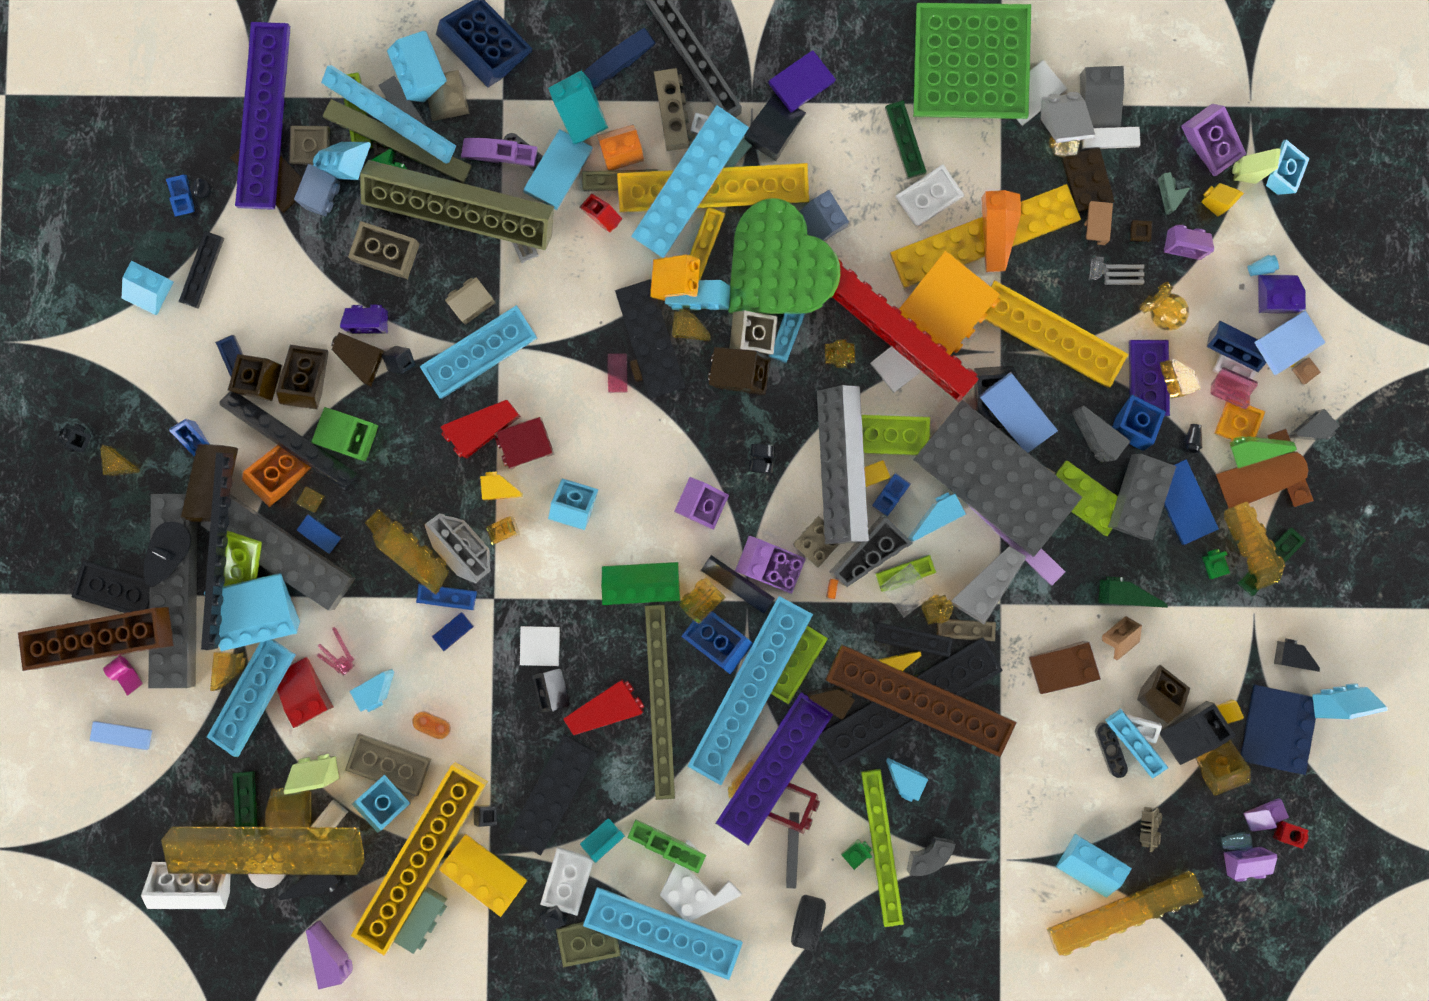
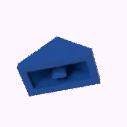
(189, 435)

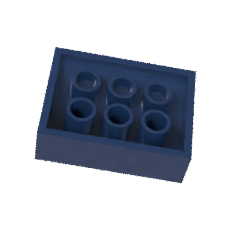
(482, 41)
(1279, 729)

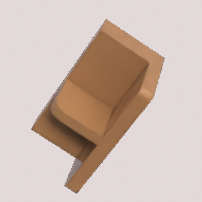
(1099, 222)
(1123, 636)

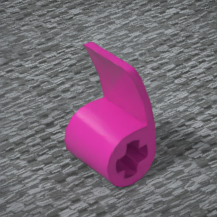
(121, 670)

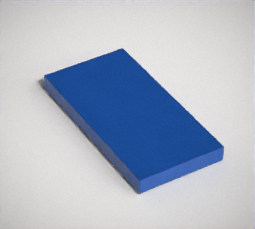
(1188, 506)

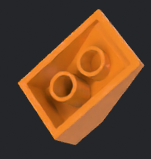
(274, 474)

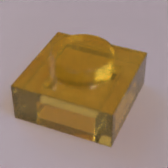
(310, 499)

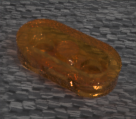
(431, 725)

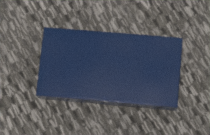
(229, 349)

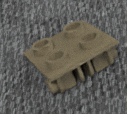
(812, 543)
(1151, 839)

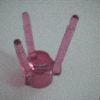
(341, 665)

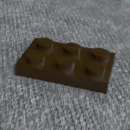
(1087, 178)

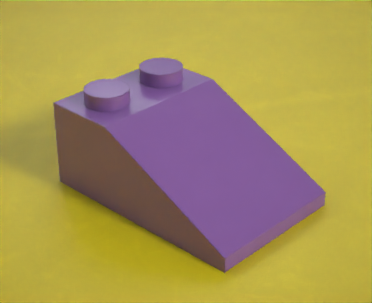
(1214, 138)
(328, 957)

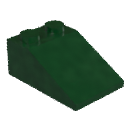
(1119, 592)

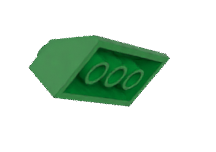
(640, 583)

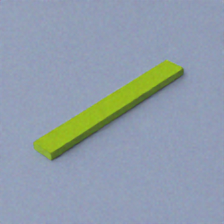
(882, 848)

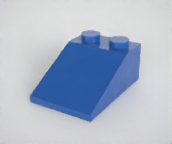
(718, 641)

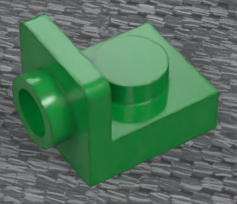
(1216, 563)
(857, 853)

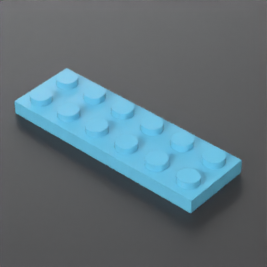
(478, 352)
(250, 696)

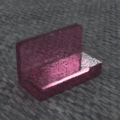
(1233, 387)

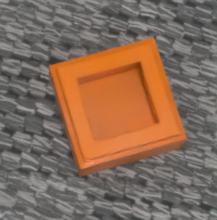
(832, 588)

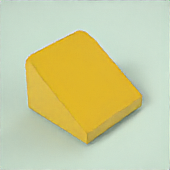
(1230, 711)

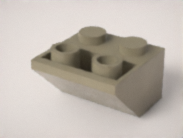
(469, 300)

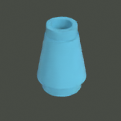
(1264, 266)

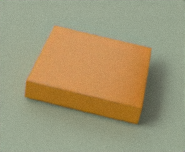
(1239, 421)

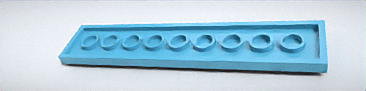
(750, 690)

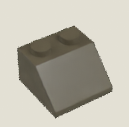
(450, 98)
(753, 331)

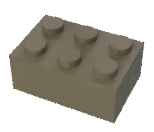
(383, 250)

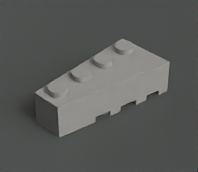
(986, 590)

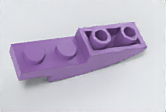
(499, 151)

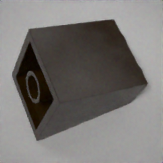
(739, 370)

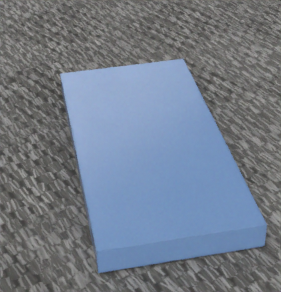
(1018, 412)

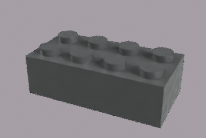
(1142, 496)

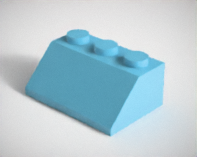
(416, 66)
(342, 159)
(1346, 702)
(1093, 866)

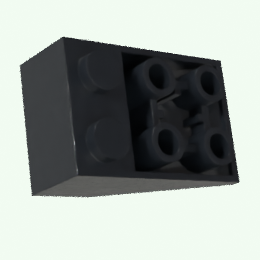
(1197, 733)

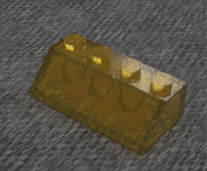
(411, 555)

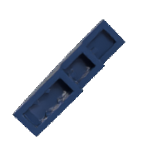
(619, 57)

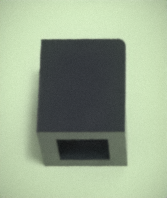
(398, 359)

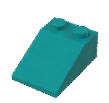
(578, 107)

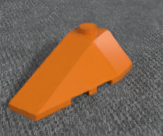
(1000, 221)

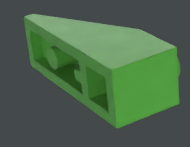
(1254, 449)

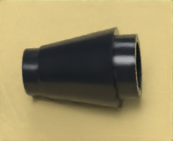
(1193, 439)

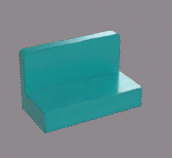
(602, 840)

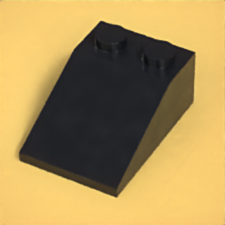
(773, 127)
(988, 377)

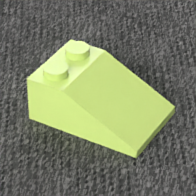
(312, 774)

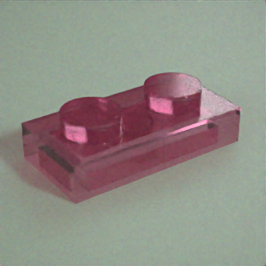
(617, 373)

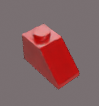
(601, 212)

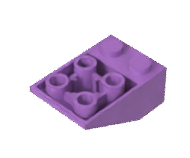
(770, 564)

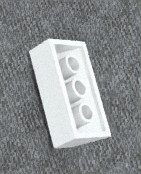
(184, 890)

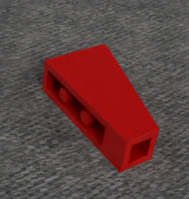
(479, 428)
(607, 708)

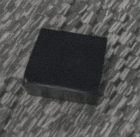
(485, 815)

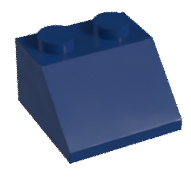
(1139, 422)

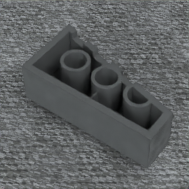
(883, 543)

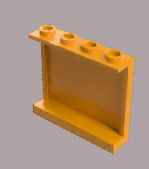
(949, 302)

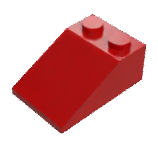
(302, 693)

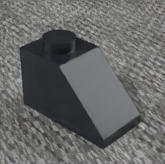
(1294, 655)

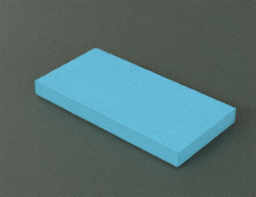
(557, 170)

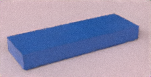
(447, 597)

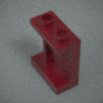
(524, 443)

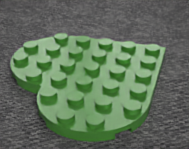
(779, 264)

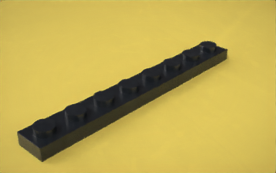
(288, 439)

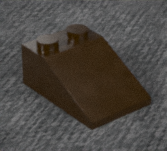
(302, 377)

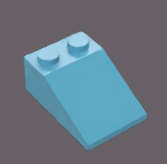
(943, 511)

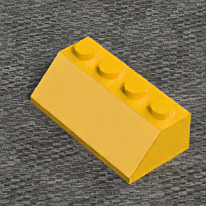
(483, 875)

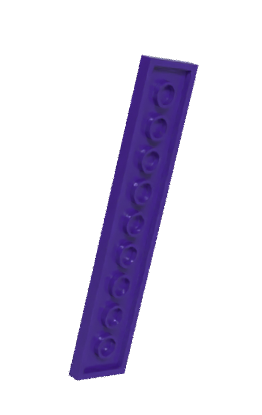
(262, 115)

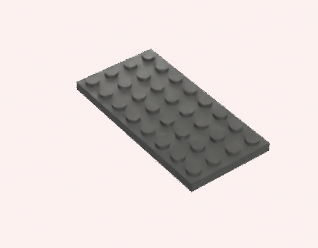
(997, 478)

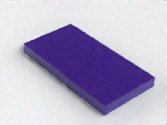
(1145, 372)

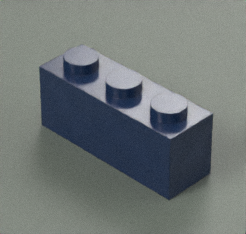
(1236, 346)

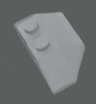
(459, 547)

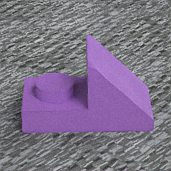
(1266, 815)

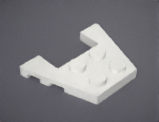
(690, 895)

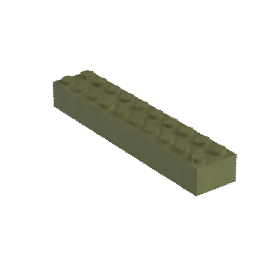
(456, 205)

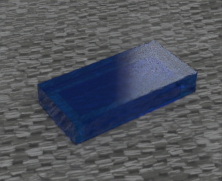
(453, 631)

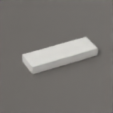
(1113, 138)

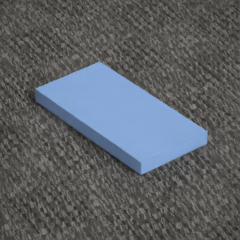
(1289, 342)

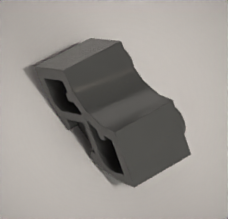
(930, 858)

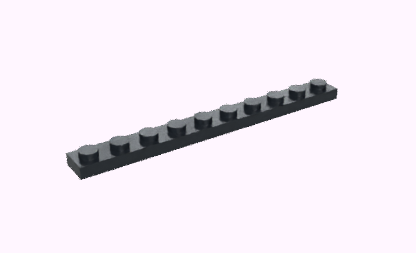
(216, 554)

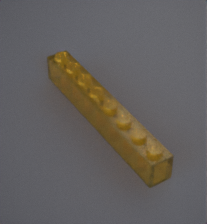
(1125, 913)

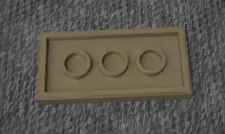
(376, 758)

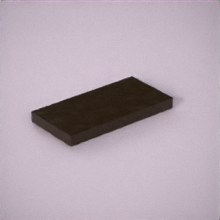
(287, 183)

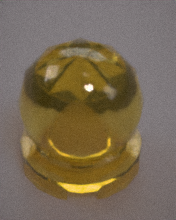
(1166, 309)

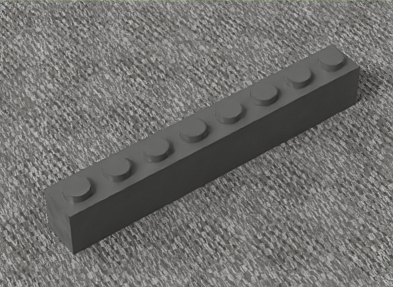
(694, 55)

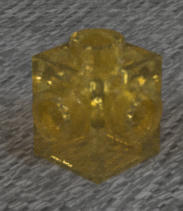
(1064, 148)
(839, 353)
(937, 609)

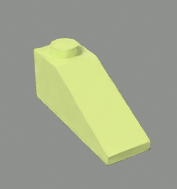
(1256, 166)

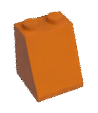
(621, 147)

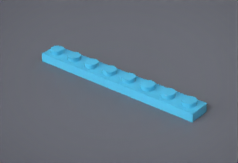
(388, 114)

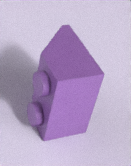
(1188, 242)
(701, 503)
(1251, 863)

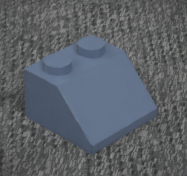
(317, 191)
(824, 216)

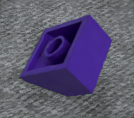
(1281, 294)
(365, 320)

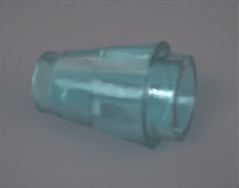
(1240, 841)

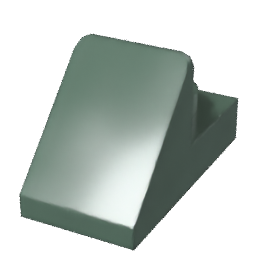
(1170, 196)

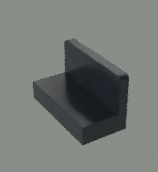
(550, 690)

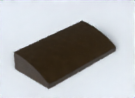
(199, 493)

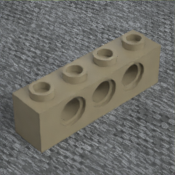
(673, 139)

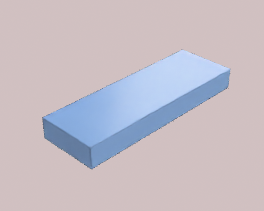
(120, 735)

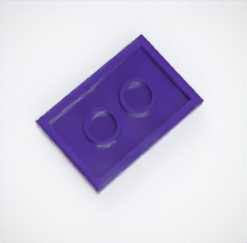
(801, 81)

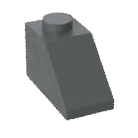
(1316, 427)

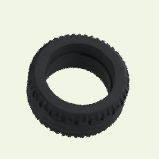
(808, 922)

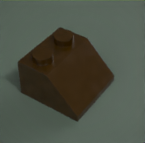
(255, 377)
(1164, 694)
(833, 699)

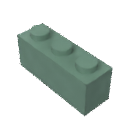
(421, 920)

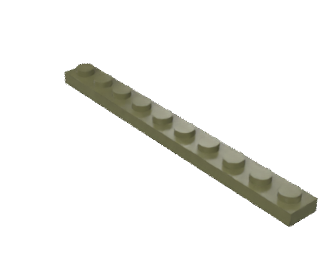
(660, 702)

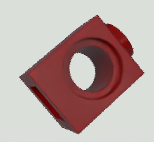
(1283, 832)

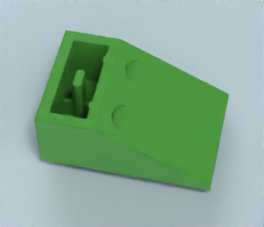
(345, 434)

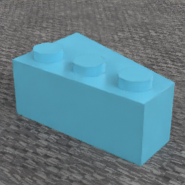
(711, 295)

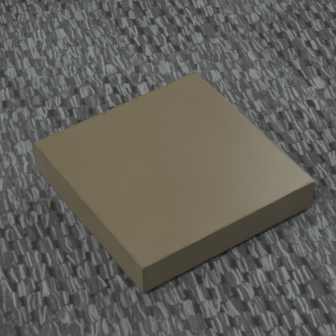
(306, 142)

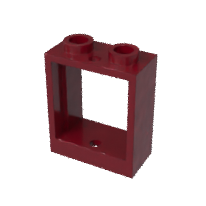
(806, 821)

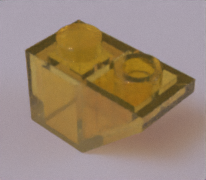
(1179, 378)

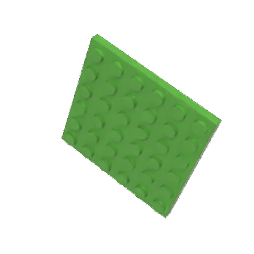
(972, 60)

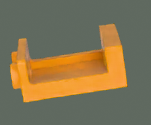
(675, 276)

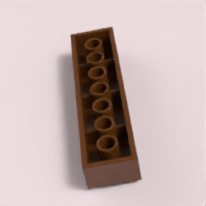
(95, 638)

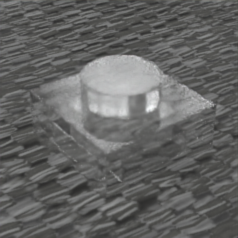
(1097, 268)

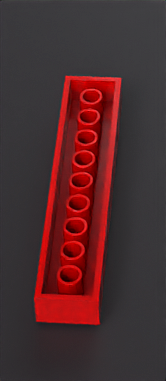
(903, 335)

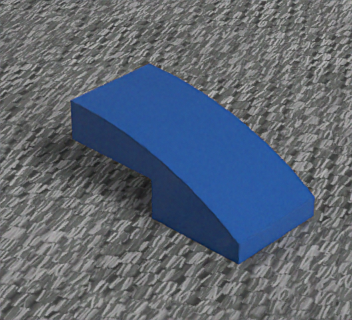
(180, 194)
(891, 494)
(318, 533)

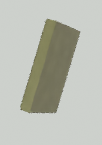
(585, 945)

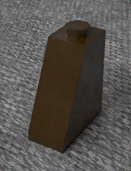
(358, 357)

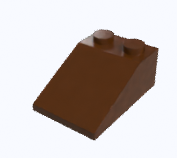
(1064, 667)

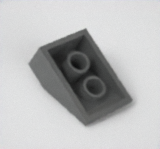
(1103, 94)
(1101, 437)

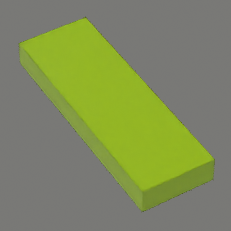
(923, 566)

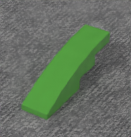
(667, 846)

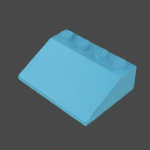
(256, 612)

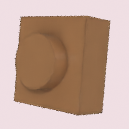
(1306, 370)

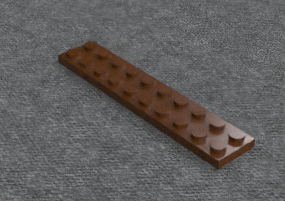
(920, 700)

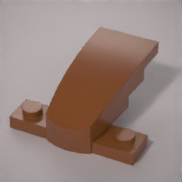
(1267, 478)

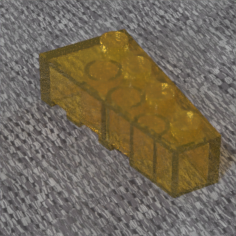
(1254, 545)

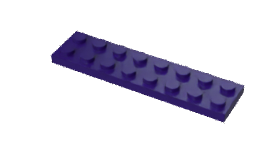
(774, 769)

